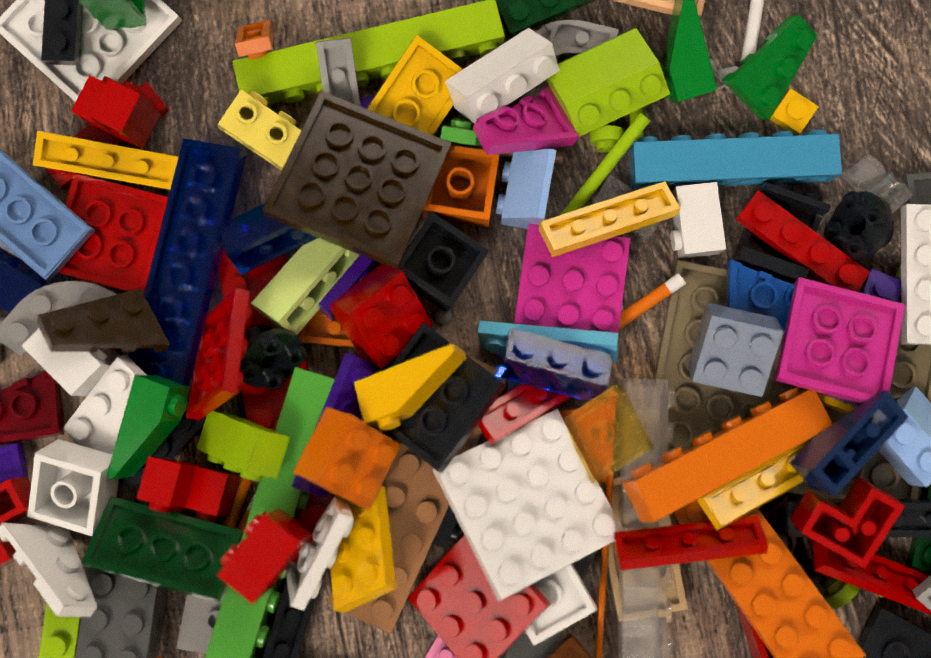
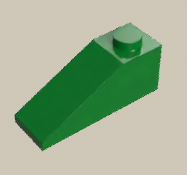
(686, 55)
(149, 417)

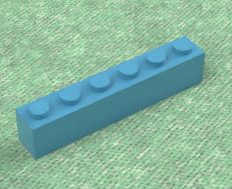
(736, 160)

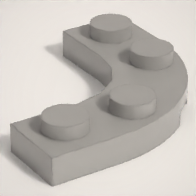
(570, 39)
(22, 319)

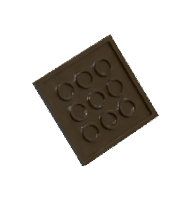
(357, 180)

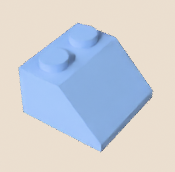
(527, 188)
(910, 445)

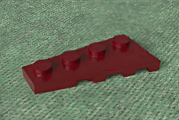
(31, 409)

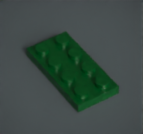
(161, 548)

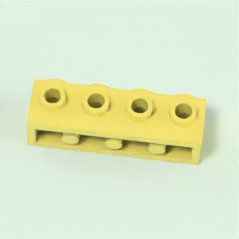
(260, 128)

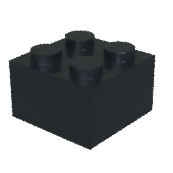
(441, 261)

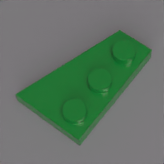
(771, 68)

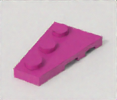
(530, 125)

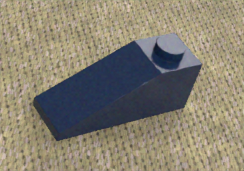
(848, 444)

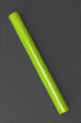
(607, 163)

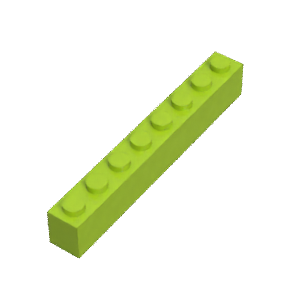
(295, 70)

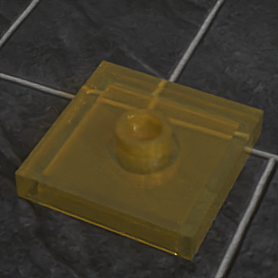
(607, 433)

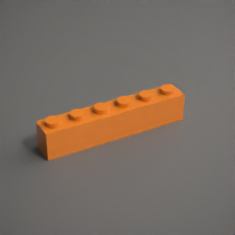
(725, 455)

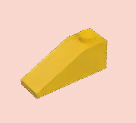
(404, 388)

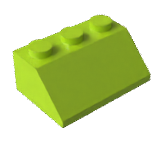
(608, 82)

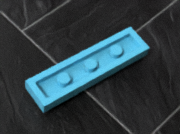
(493, 333)

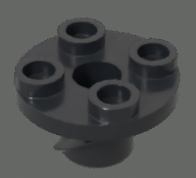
(860, 225)
(271, 356)

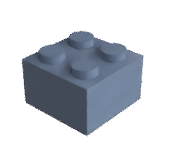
(735, 349)

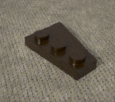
(108, 322)

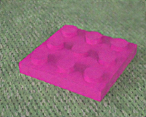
(574, 288)
(839, 341)

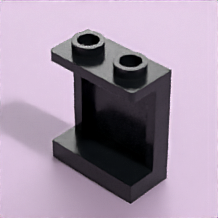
(762, 257)

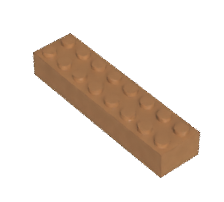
(415, 513)

